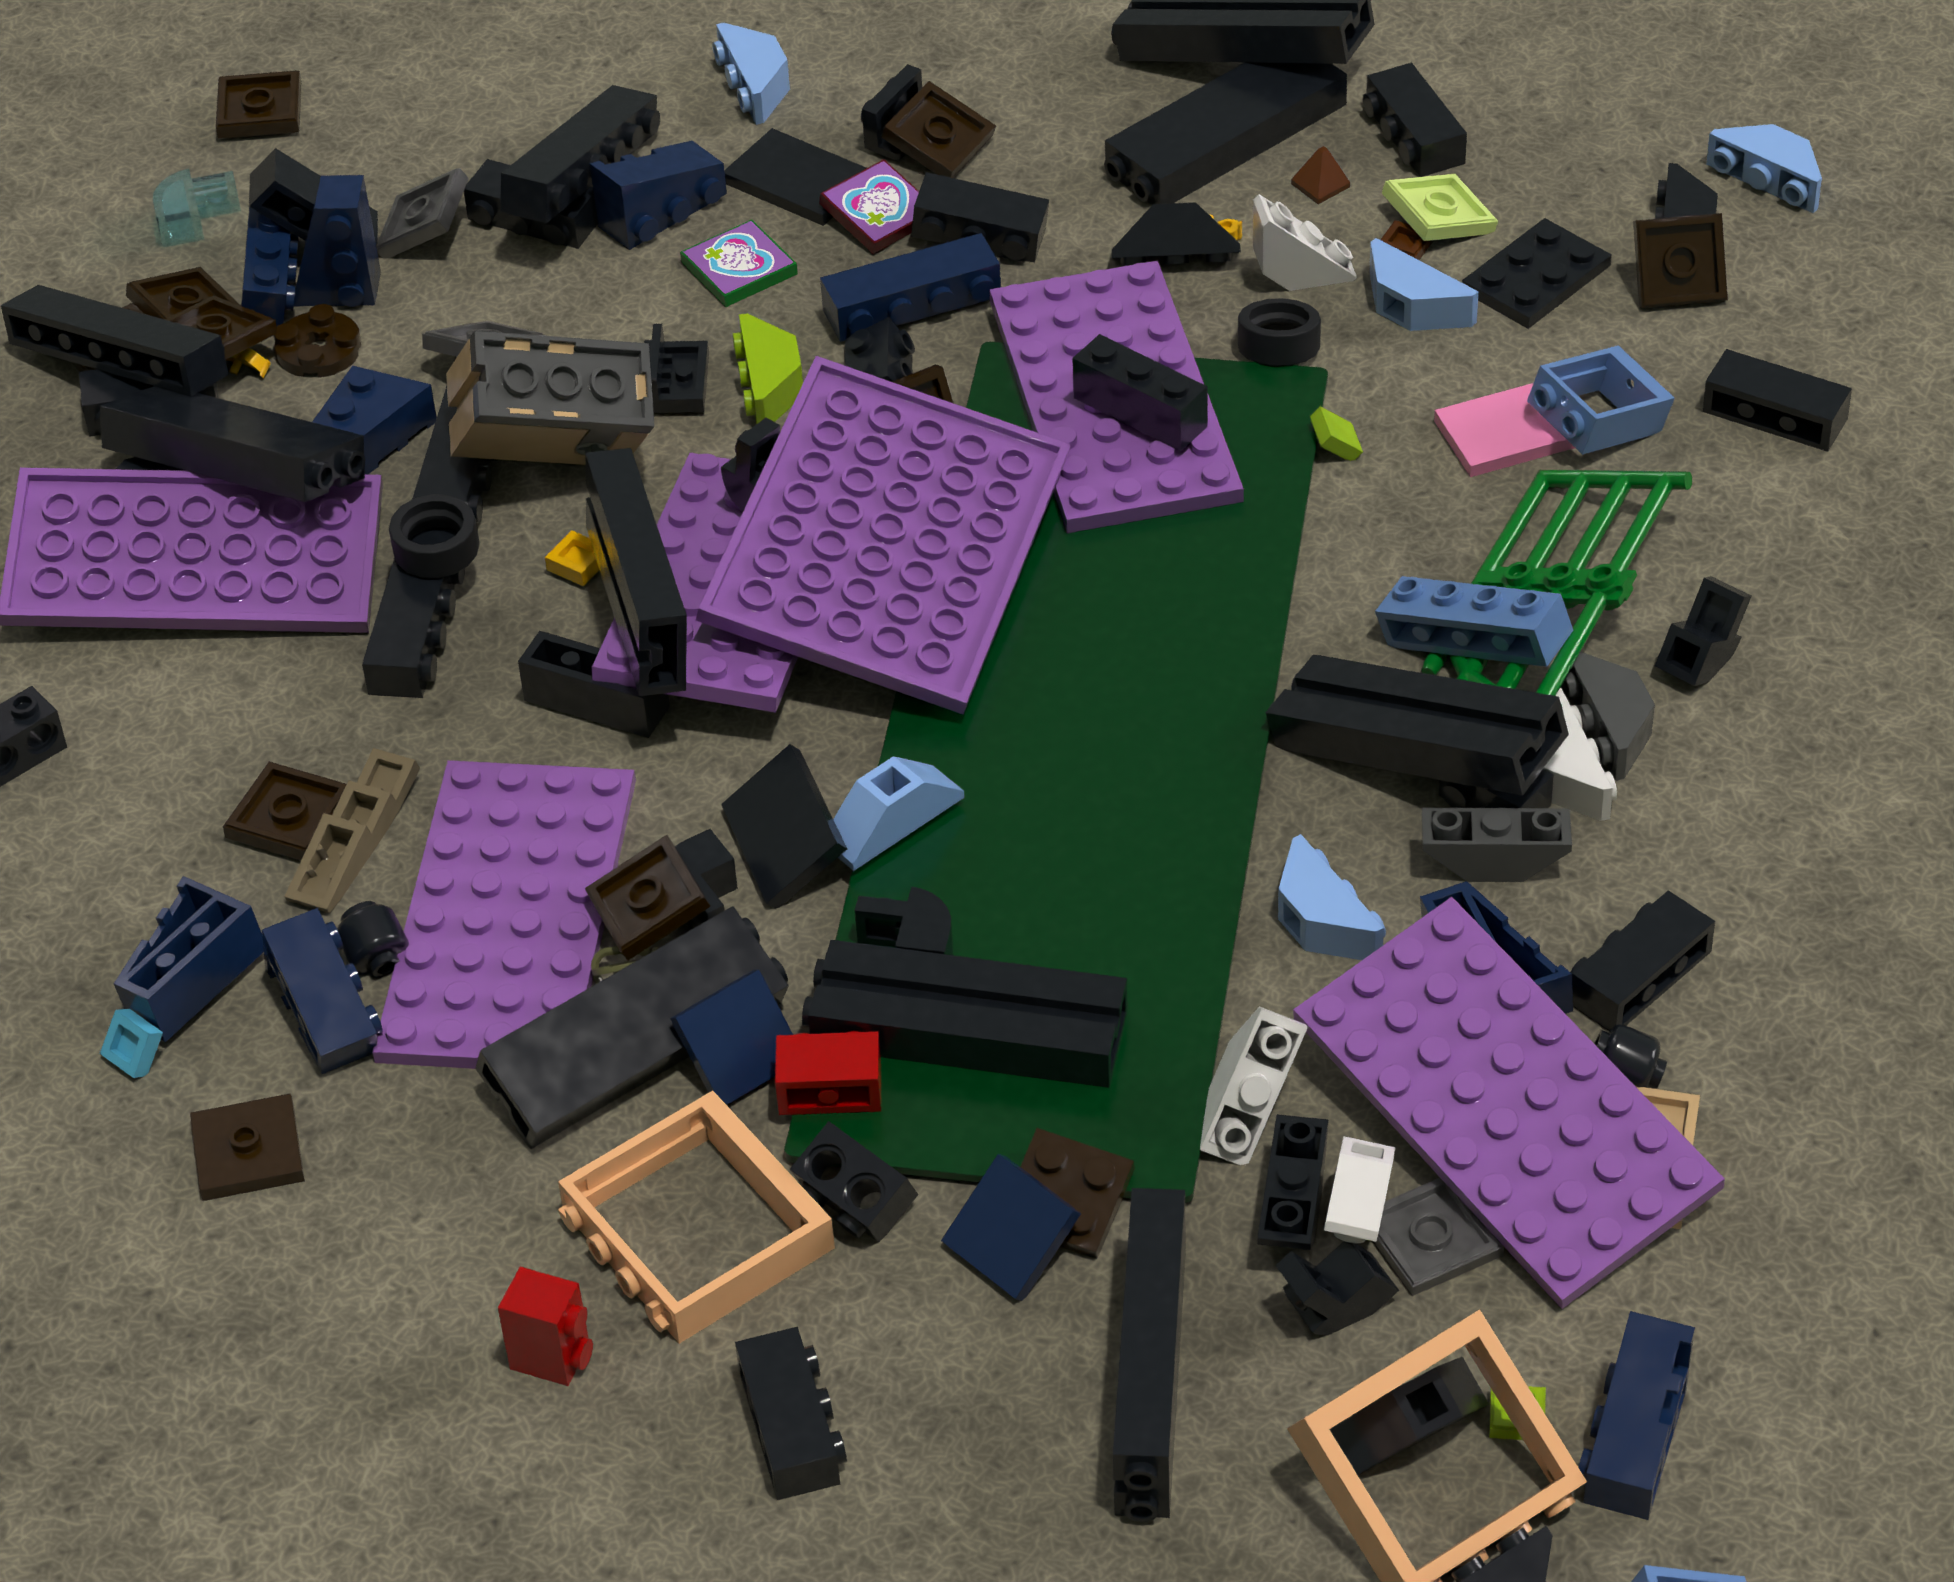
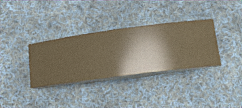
(353, 831)

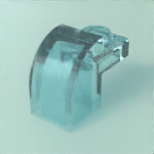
(184, 201)

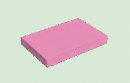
(1498, 431)

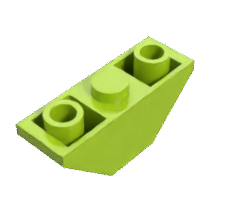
(769, 369)

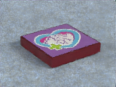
(873, 205)

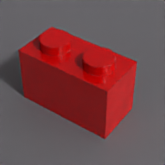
(828, 1073)
(545, 1326)

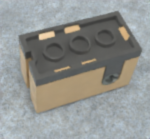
(548, 397)

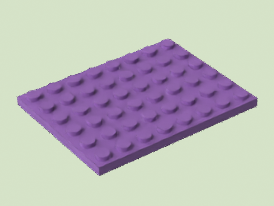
(885, 534)

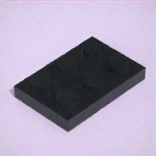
(1537, 272)

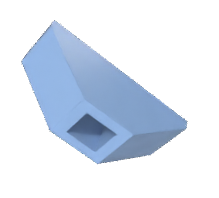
(754, 67)
(1768, 161)
(1417, 293)
(890, 806)
(1324, 909)

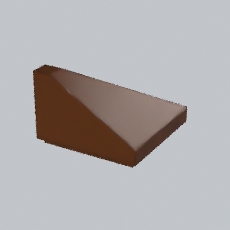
(1321, 177)

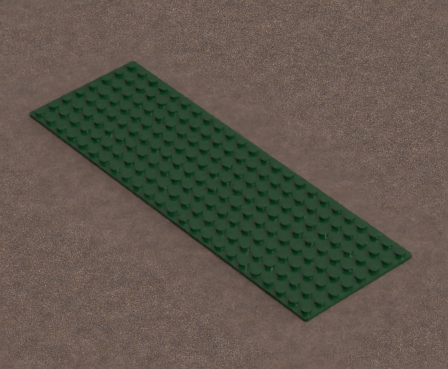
(1105, 795)

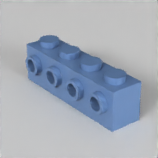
(1474, 620)

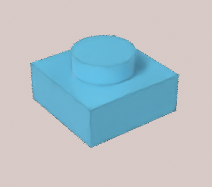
(131, 1043)

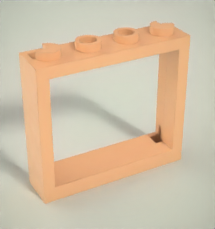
(658, 1146)
(1356, 1504)

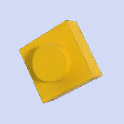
(573, 559)

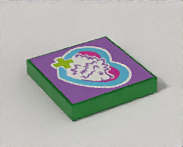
(738, 263)

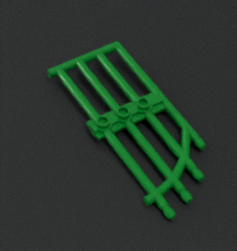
(1599, 588)

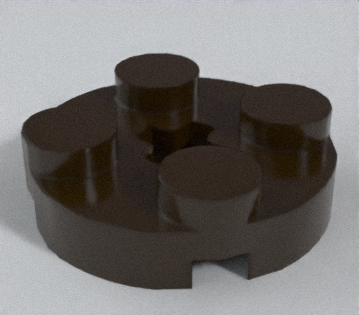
(321, 323)

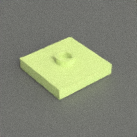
(1439, 207)

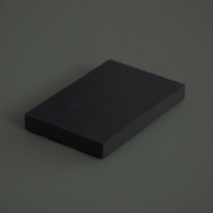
(789, 174)
(783, 826)

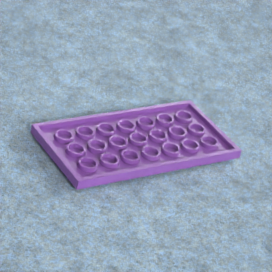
(1111, 467)
(187, 553)
(718, 663)
(502, 906)
(1508, 1101)

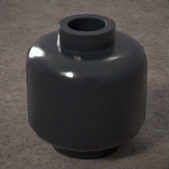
(372, 938)
(1633, 1054)

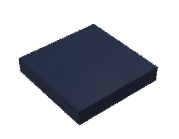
(733, 1036)
(1010, 1227)

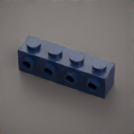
(269, 267)
(911, 285)

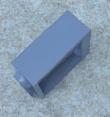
(1639, 409)

